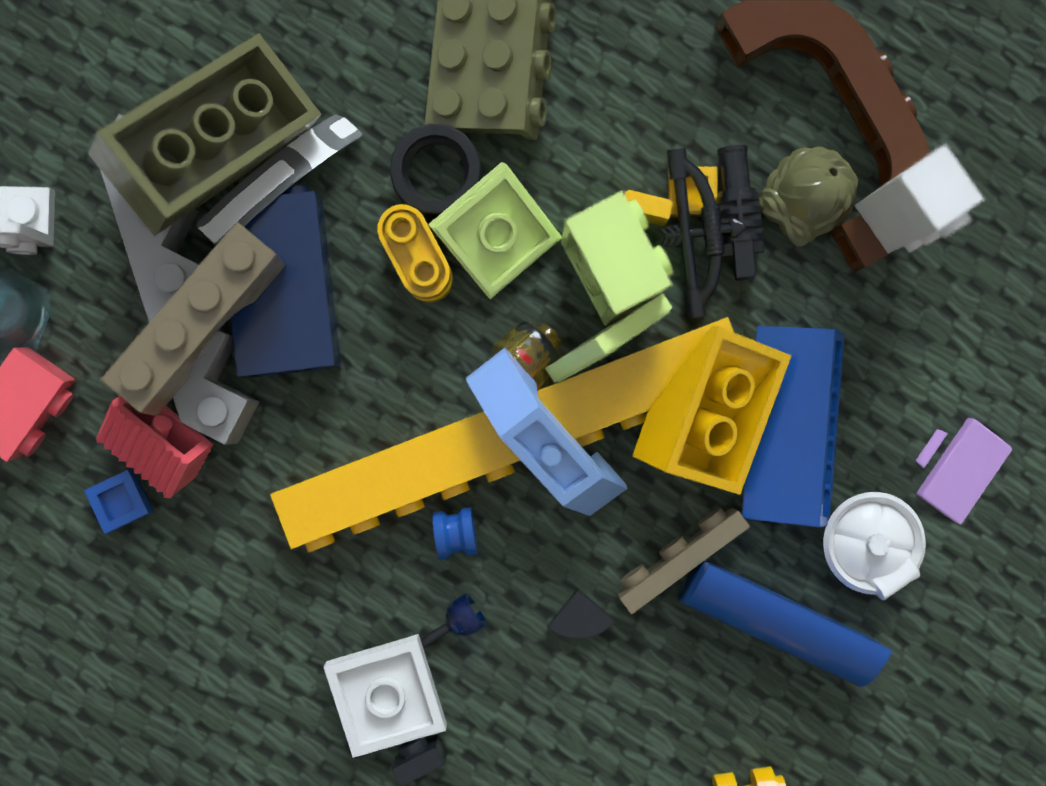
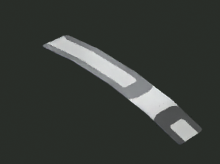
(277, 176)

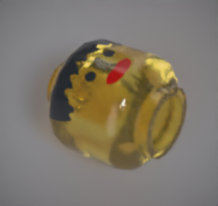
(532, 348)

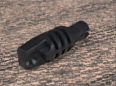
(740, 202)

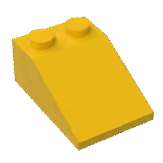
(714, 411)

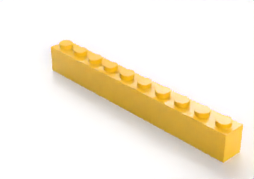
(471, 447)

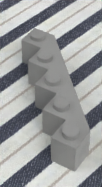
(159, 272)

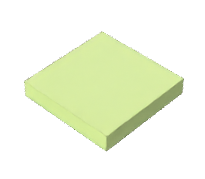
(495, 230)
(609, 339)

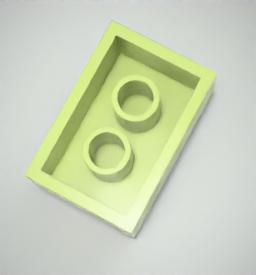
(615, 257)

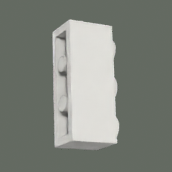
(921, 203)

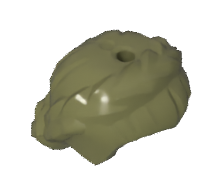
(809, 193)

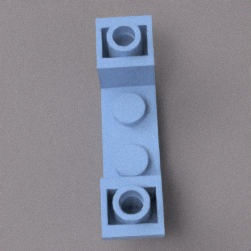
(539, 439)

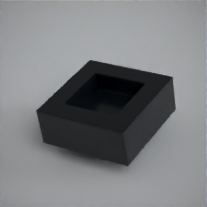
(418, 759)

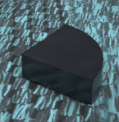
(580, 618)

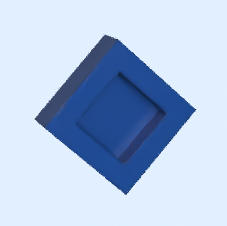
(118, 501)

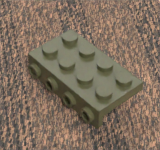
(490, 66)

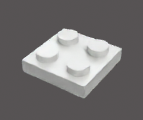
(385, 696)

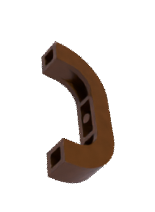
(859, 76)

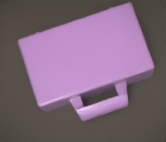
(962, 469)

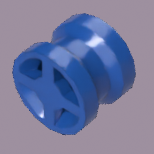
(454, 533)

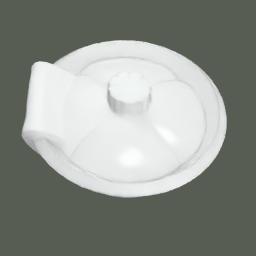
(874, 544)

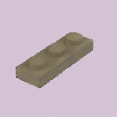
(681, 557)

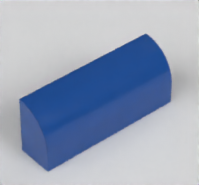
(797, 450)
(784, 624)

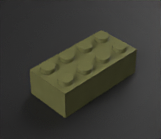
(203, 133)

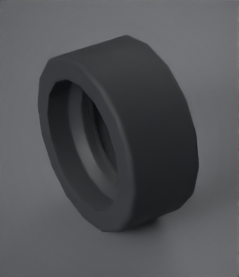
(416, 140)

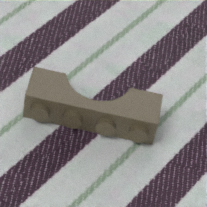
(168, 346)

